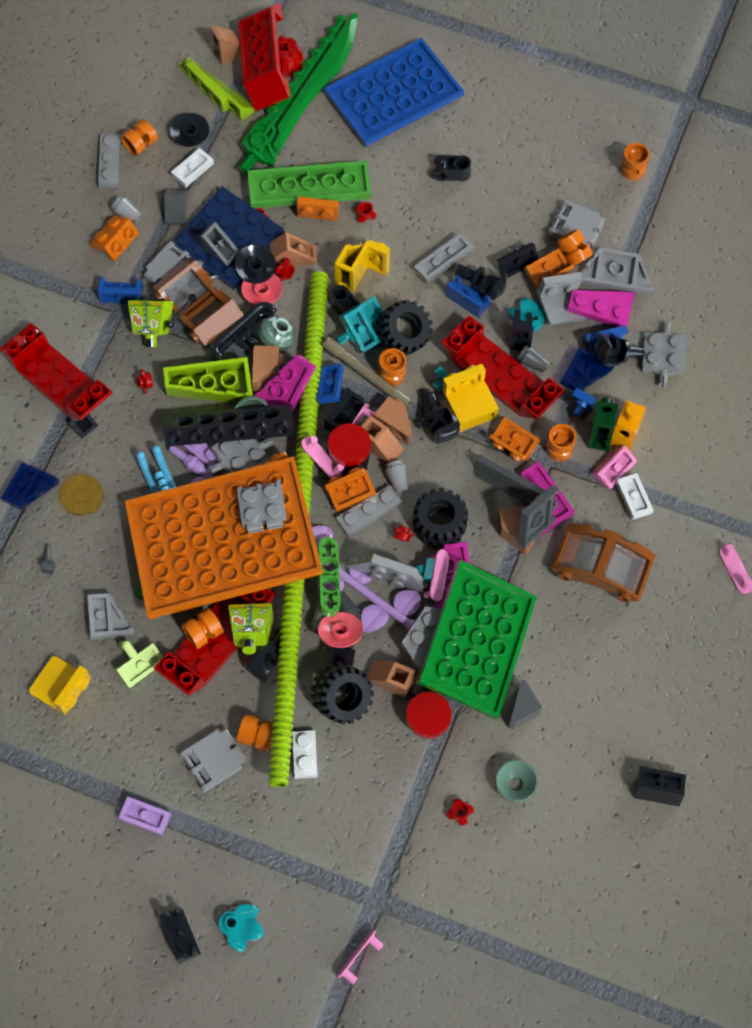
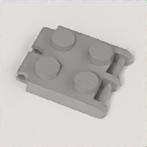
(577, 217)
(166, 262)
(262, 506)
(214, 759)

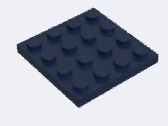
(238, 221)

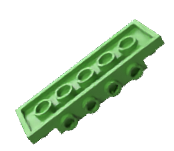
(318, 181)

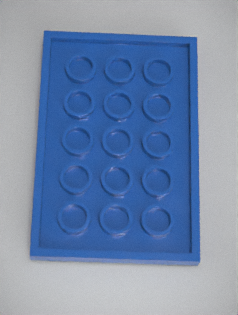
(393, 92)

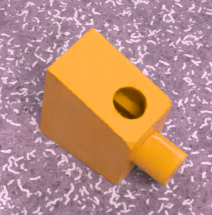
(629, 421)

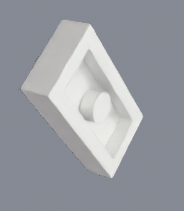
(192, 167)
(634, 496)
(304, 754)

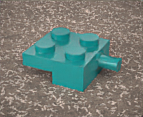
(361, 324)

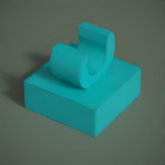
(441, 373)
(427, 571)

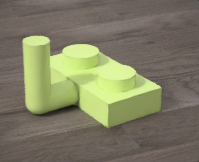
(139, 664)

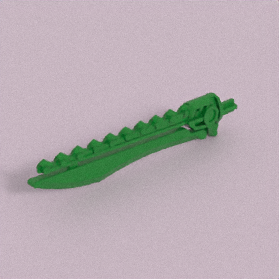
(262, 136)

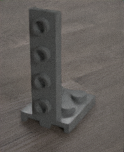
(541, 502)

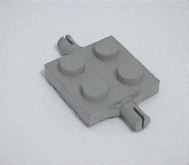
(664, 353)
(239, 455)

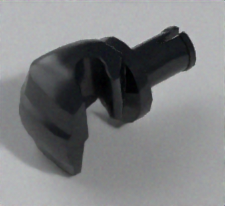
(483, 283)
(615, 351)
(442, 419)
(255, 662)

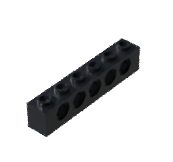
(228, 425)

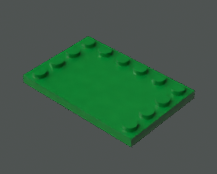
(477, 640)

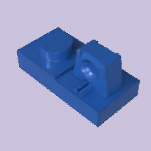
(592, 337)
(330, 383)
(584, 401)

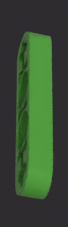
(329, 576)

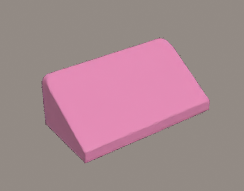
(614, 466)

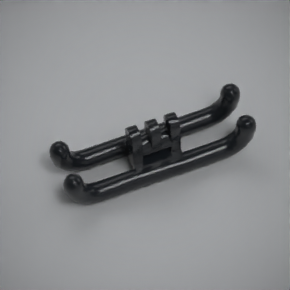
(242, 330)

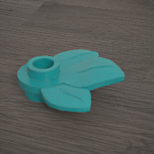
(528, 305)
(244, 927)

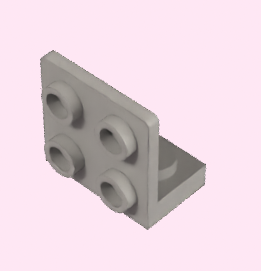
(555, 295)

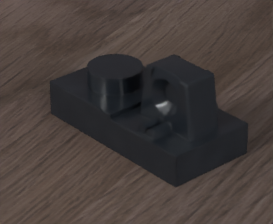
(517, 259)

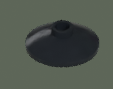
(187, 124)
(257, 256)

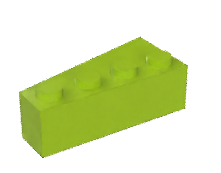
(210, 381)

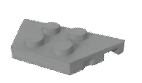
(617, 271)
(382, 568)
(420, 635)

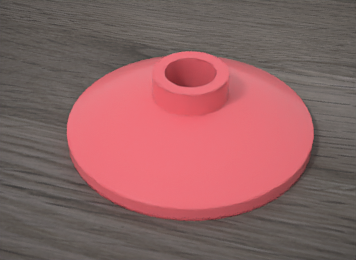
(271, 288)
(341, 630)

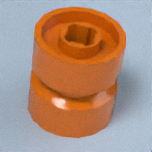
(141, 136)
(635, 161)
(574, 247)
(392, 366)
(561, 442)
(203, 628)
(255, 732)

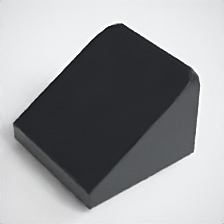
(83, 427)

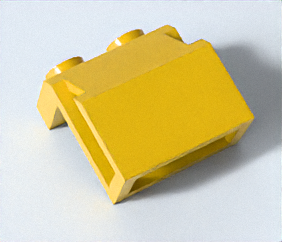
(361, 257)
(470, 397)

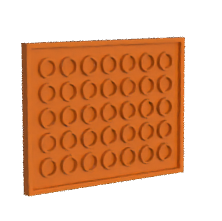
(198, 552)

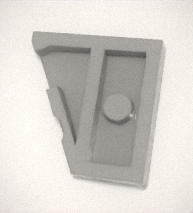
(106, 618)

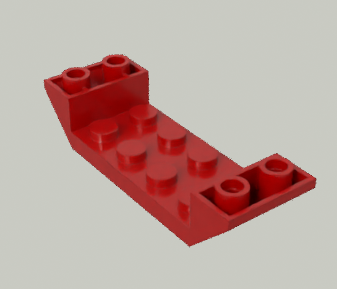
(261, 58)
(54, 374)
(504, 375)
(192, 667)

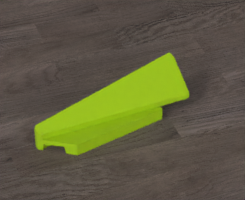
(216, 90)

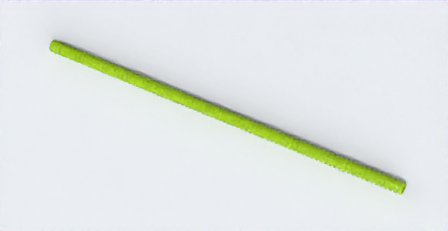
(294, 590)

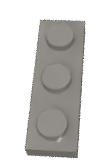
(109, 161)
(443, 258)
(368, 511)

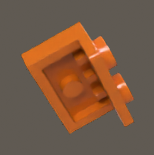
(318, 208)
(115, 236)
(547, 266)
(515, 439)
(350, 489)

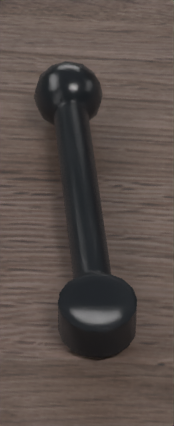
(191, 299)
(421, 393)

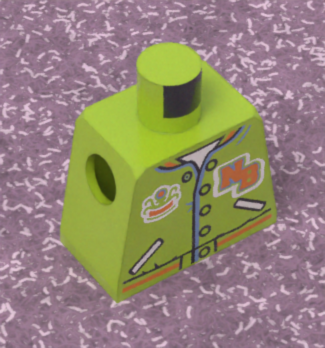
(150, 318)
(251, 625)

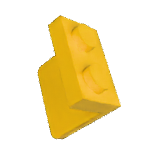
(60, 684)

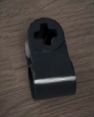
(452, 167)
(342, 305)

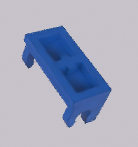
(119, 292)
(467, 297)

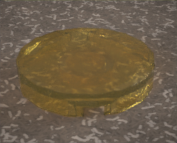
(82, 495)

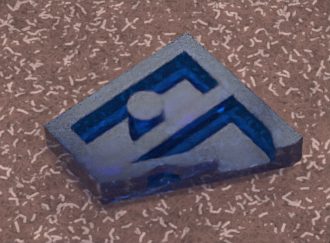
(584, 371)
(27, 486)

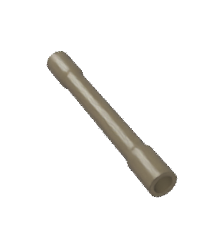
(340, 352)

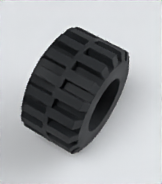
(417, 320)
(440, 502)
(356, 701)

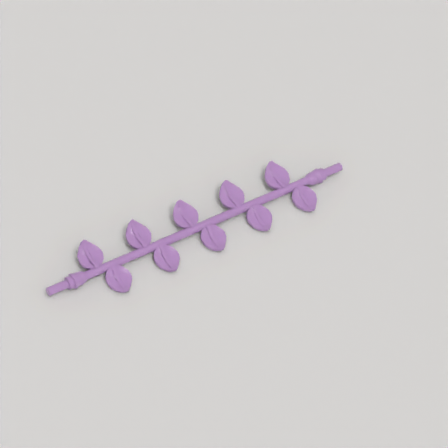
(373, 616)

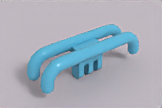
(163, 478)

